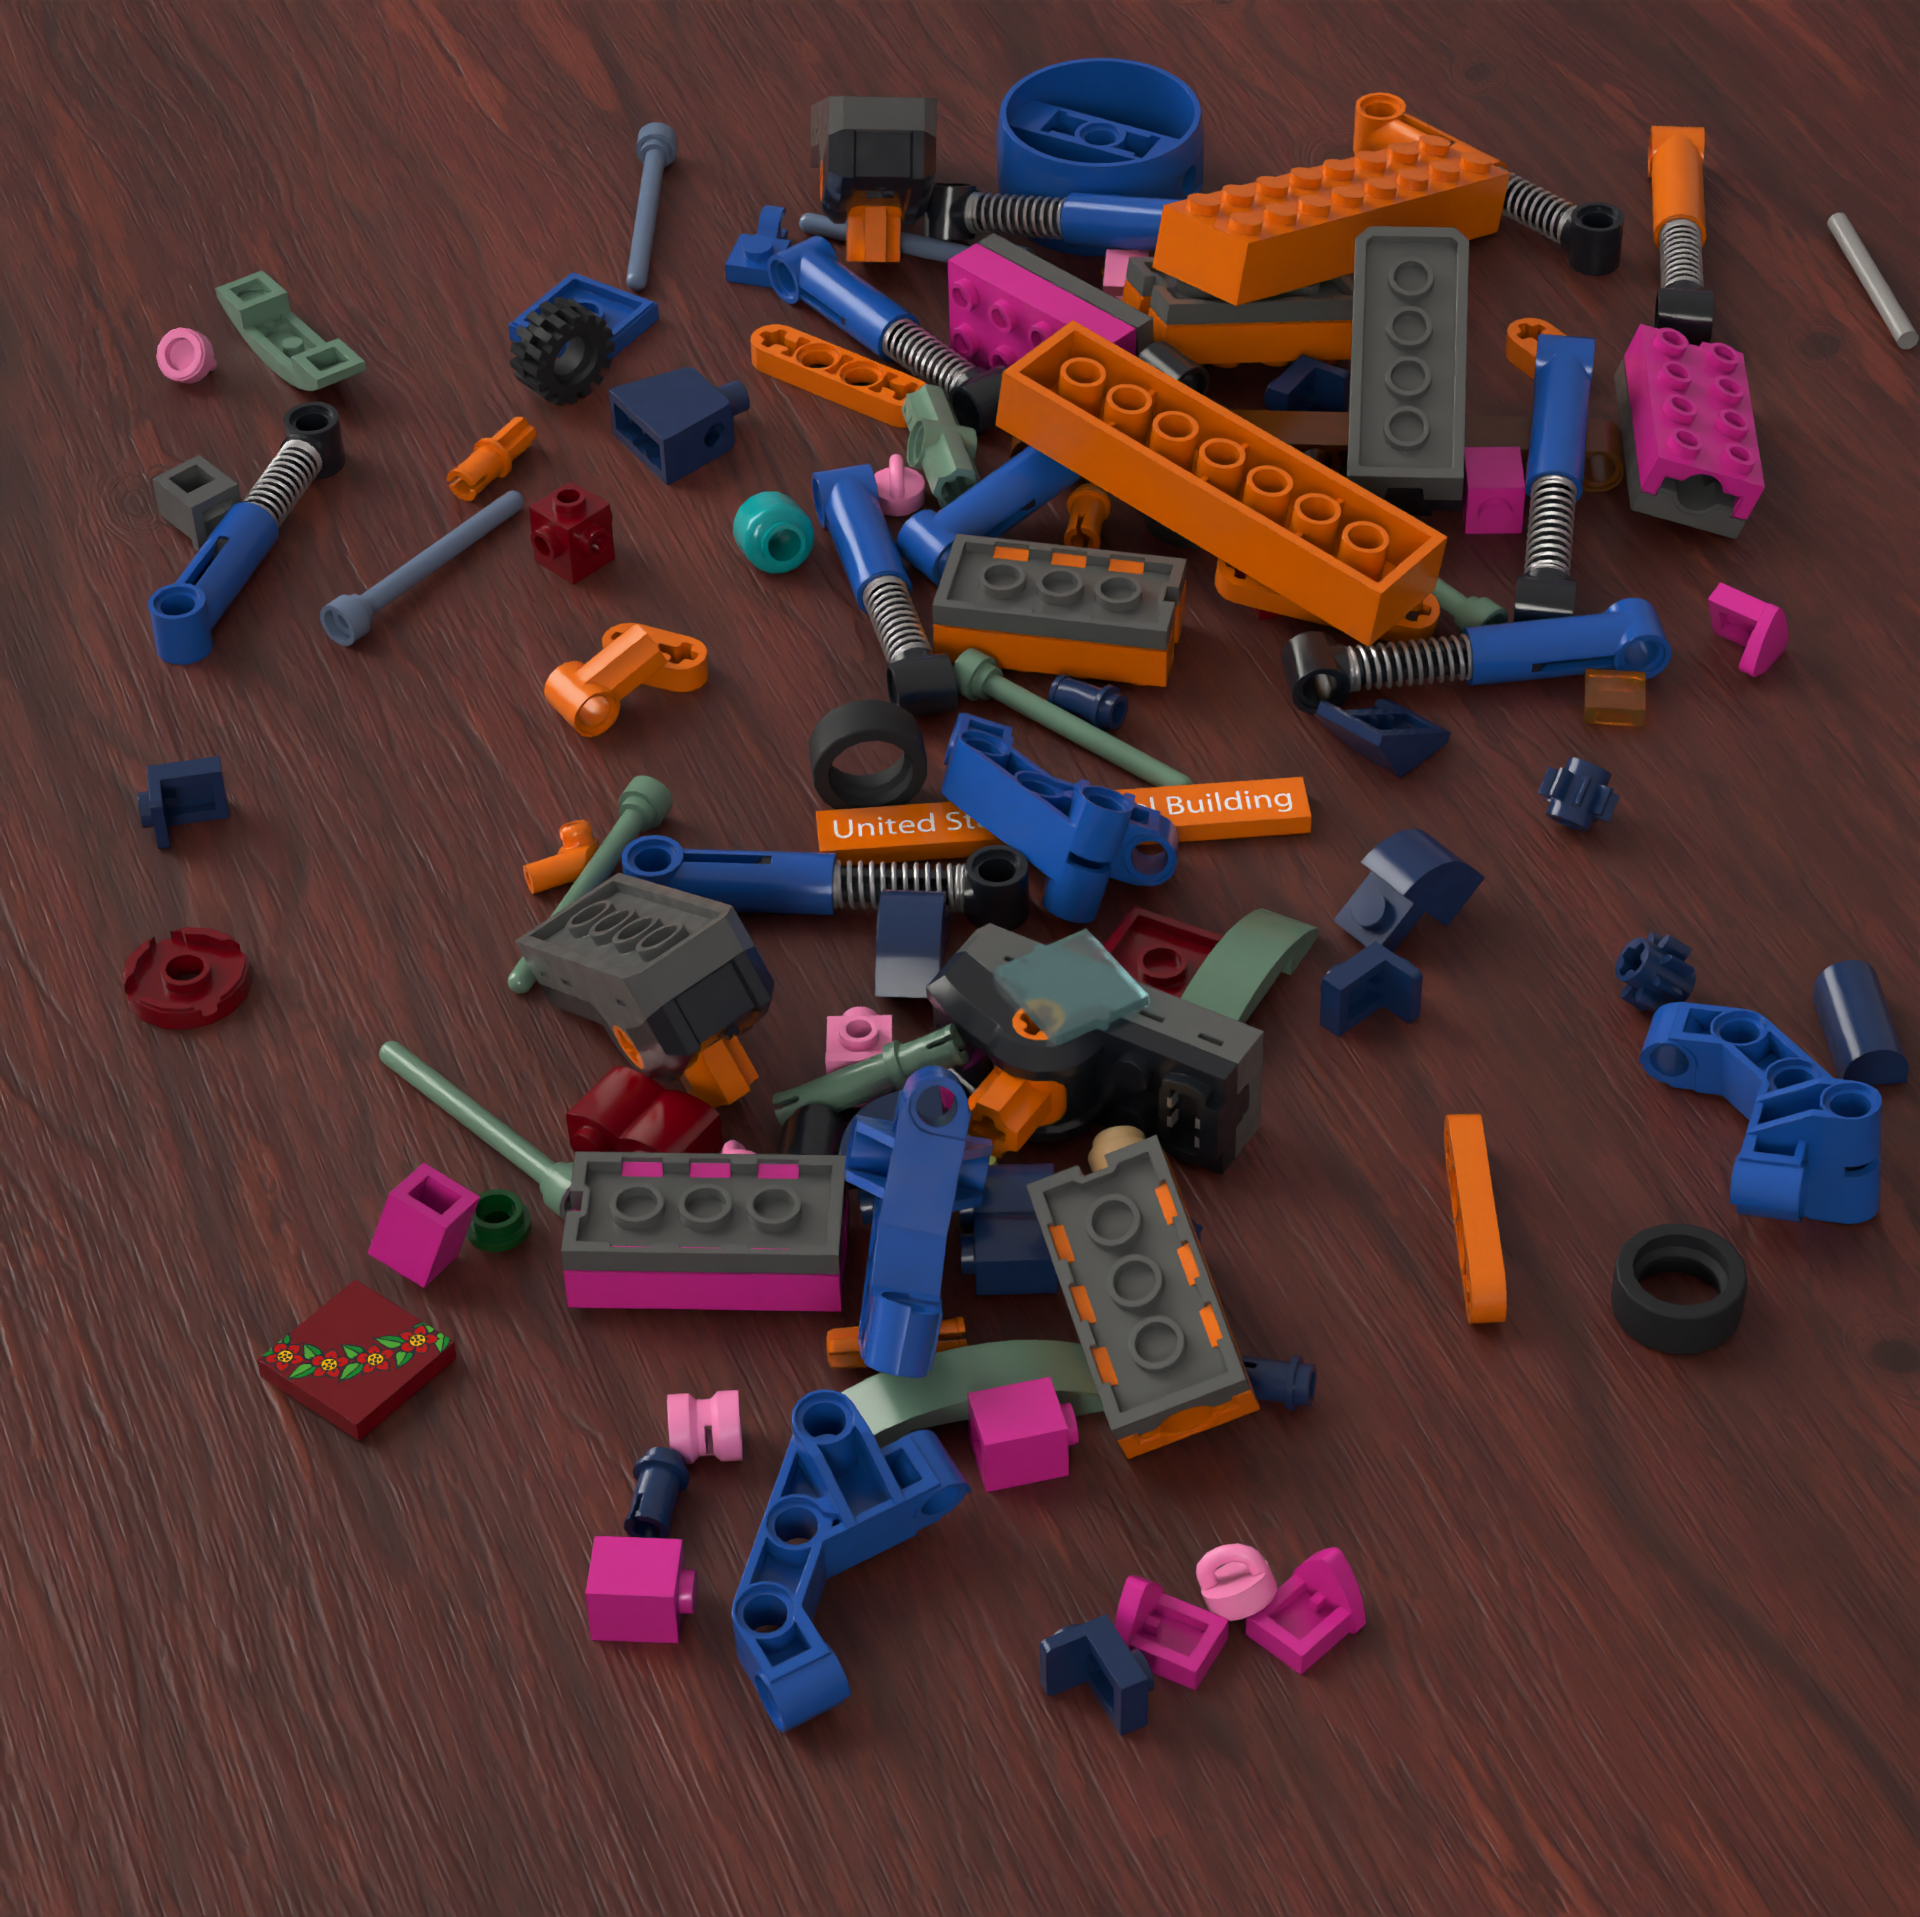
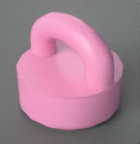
(185, 355)
(900, 488)
(1237, 1587)

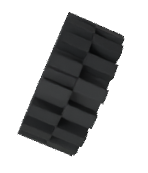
(545, 338)

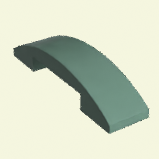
(283, 340)
(1249, 962)
(904, 1404)

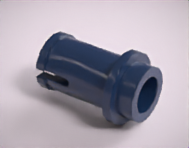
(1100, 706)
(1282, 1381)
(659, 1480)

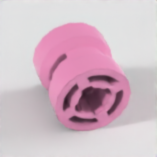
(689, 1420)

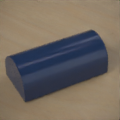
(1859, 1024)

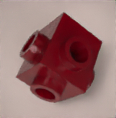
(572, 532)

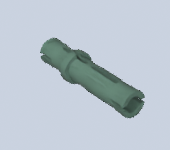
(876, 1074)

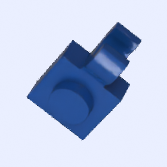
(751, 252)

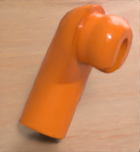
(568, 863)

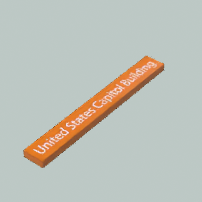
(947, 832)

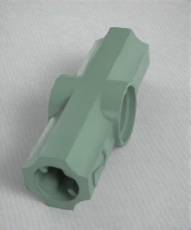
(940, 444)

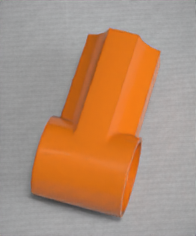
(591, 691)

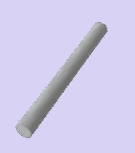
(1873, 281)

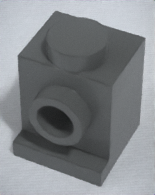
(195, 497)

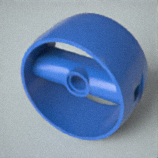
(1099, 132)

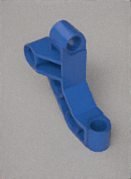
(1063, 828)
(1808, 1135)
(919, 1176)
(850, 1507)

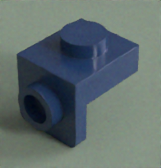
(1309, 387)
(182, 795)
(1367, 983)
(1101, 1658)

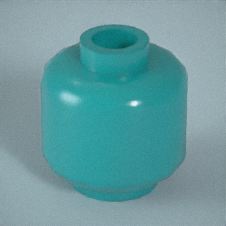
(773, 532)

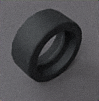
(867, 722)
(1673, 1326)

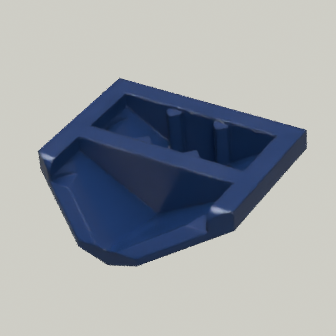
(1385, 734)

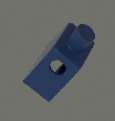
(676, 420)

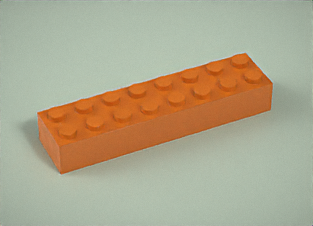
(1305, 223)
(1221, 482)

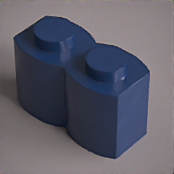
(1007, 1240)

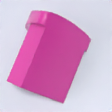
(1749, 623)
(1310, 1611)
(1170, 1633)

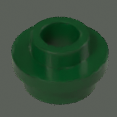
(499, 1221)

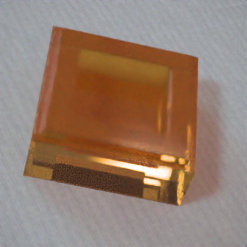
(1614, 697)

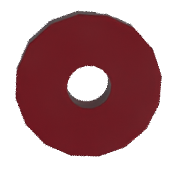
(191, 1003)

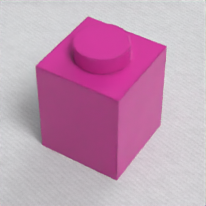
(1493, 490)
(423, 1225)
(1020, 1433)
(639, 1589)

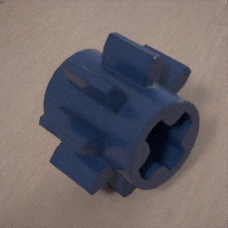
(1578, 794)
(1655, 971)

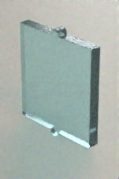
(1071, 987)

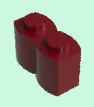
(639, 1115)

